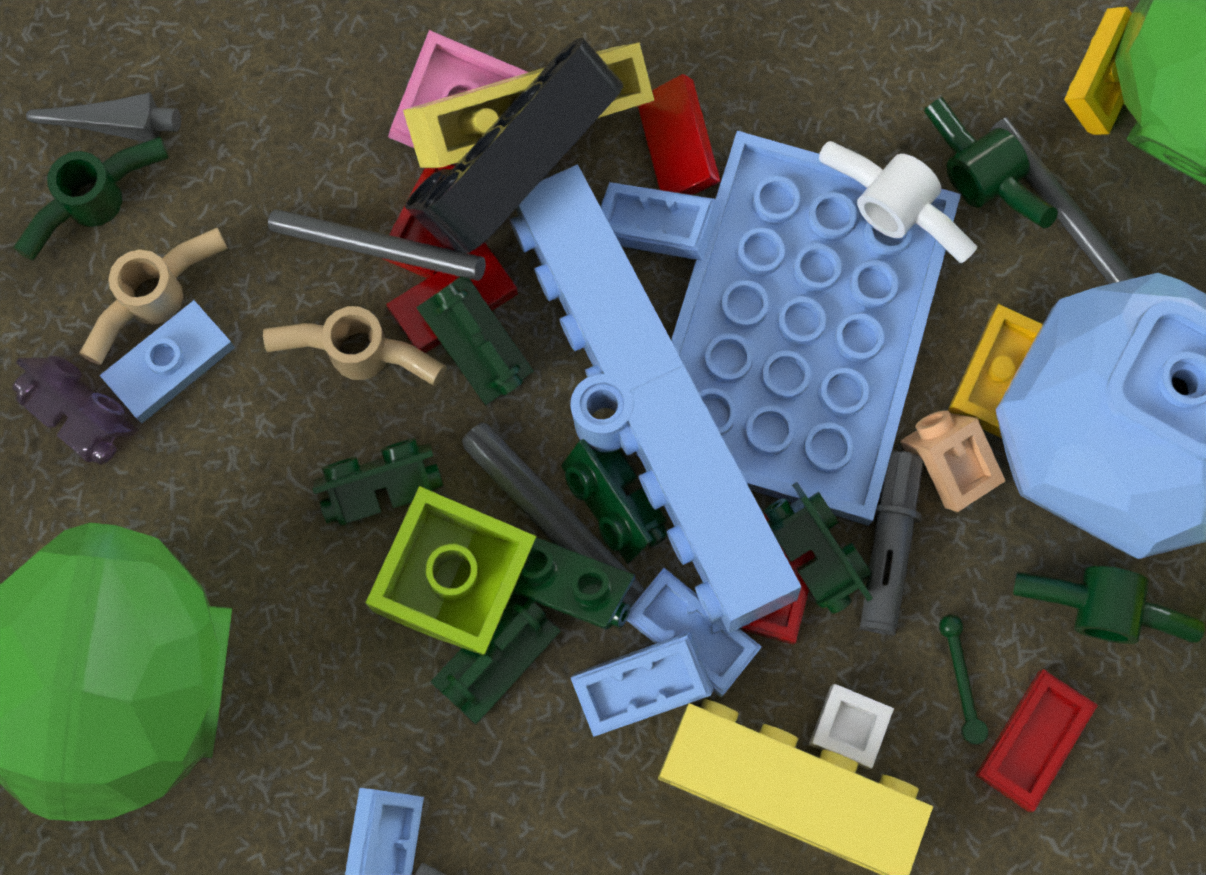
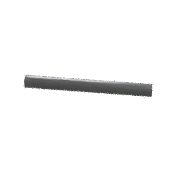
(1069, 213)
(377, 244)

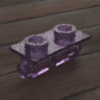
(55, 389)

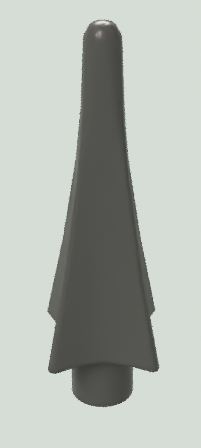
(126, 117)

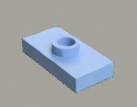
(660, 220)
(167, 361)
(674, 609)
(642, 684)
(384, 833)

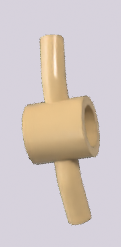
(158, 305)
(360, 365)

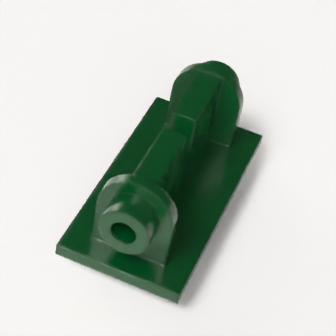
(475, 340)
(354, 485)
(624, 520)
(833, 570)
(575, 585)
(478, 680)

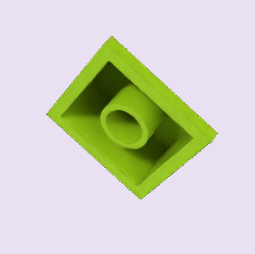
(450, 572)

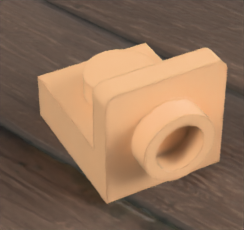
(955, 457)

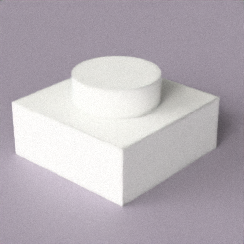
(851, 726)

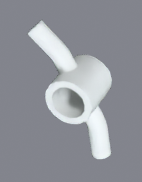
(899, 197)

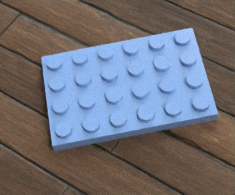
(806, 326)

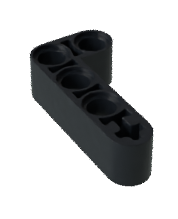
(517, 151)

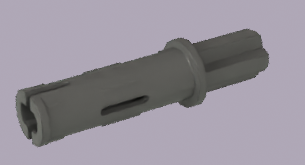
(892, 538)

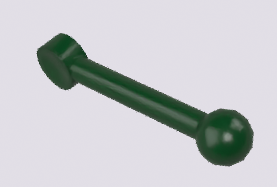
(973, 730)

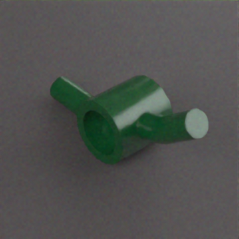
(988, 166)
(94, 208)
(1110, 605)

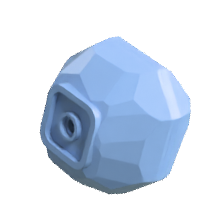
(1115, 415)

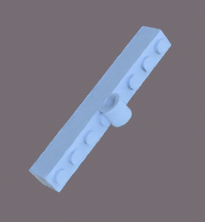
(653, 404)

